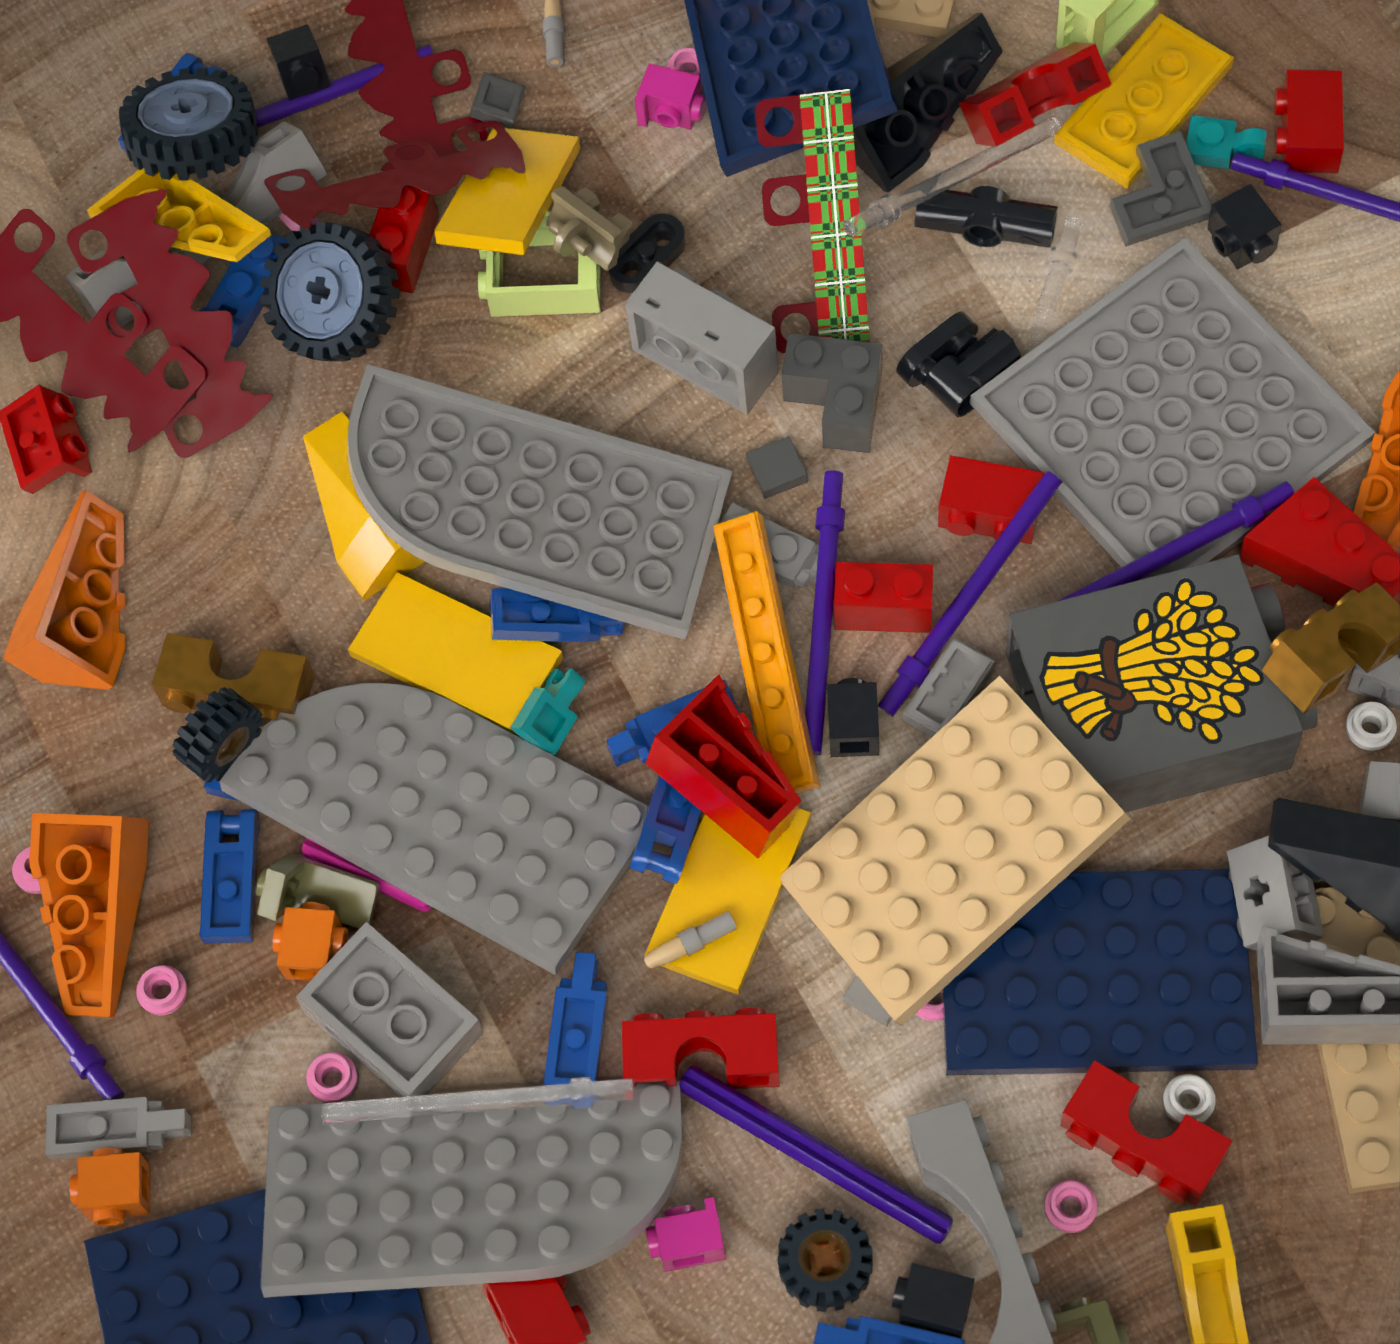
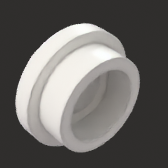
(1374, 713)
(1191, 1085)

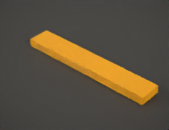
(765, 648)

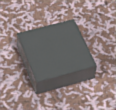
(497, 100)
(776, 467)

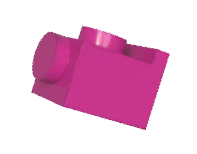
(669, 98)
(687, 1237)

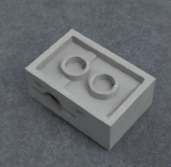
(702, 337)
(389, 1014)

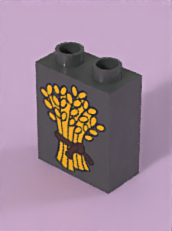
(1161, 682)

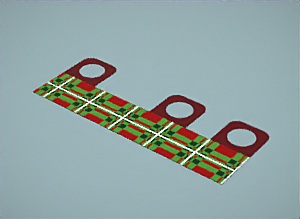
(826, 200)

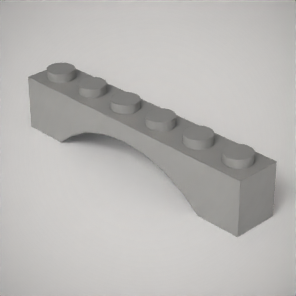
(274, 153)
(954, 1165)

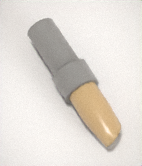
(553, 33)
(690, 940)

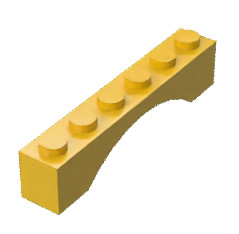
(1207, 1275)

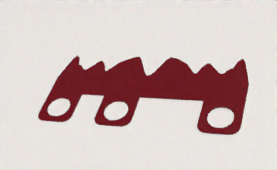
(406, 81)
(384, 189)
(166, 293)
(94, 355)

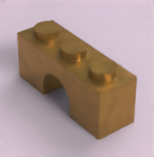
(1320, 655)
(191, 669)

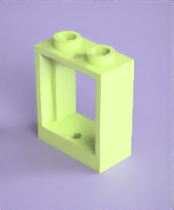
(1099, 21)
(540, 299)

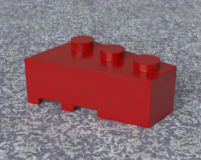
(1322, 547)
(724, 770)

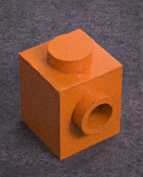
(307, 940)
(111, 1186)

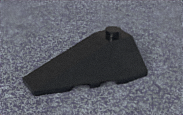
(927, 96)
(1345, 850)

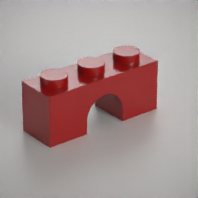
(1051, 82)
(744, 1041)
(1179, 1163)

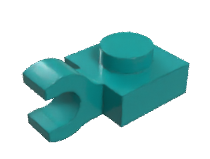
(1215, 141)
(546, 713)

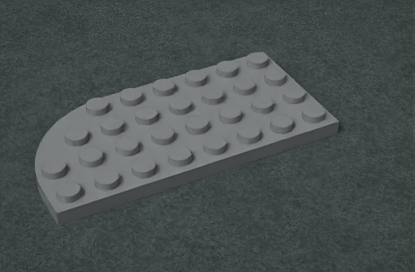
(534, 501)
(446, 811)
(462, 1193)

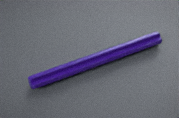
(816, 1154)

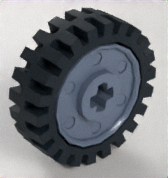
(188, 124)
(359, 297)

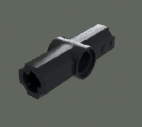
(988, 217)

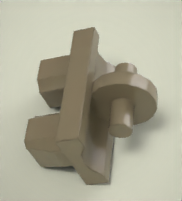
(584, 230)

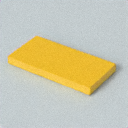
(1149, 97)
(509, 205)
(451, 652)
(724, 878)

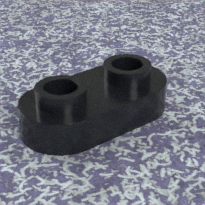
(642, 253)
(947, 339)

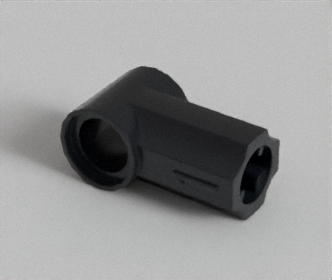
(957, 378)

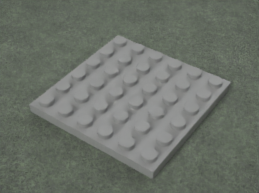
(1169, 410)

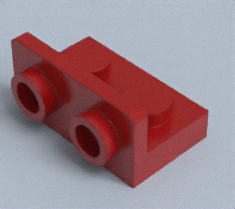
(43, 438)

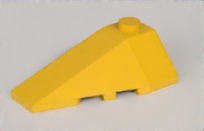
(202, 218)
(359, 544)

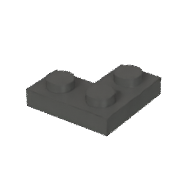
(1174, 194)

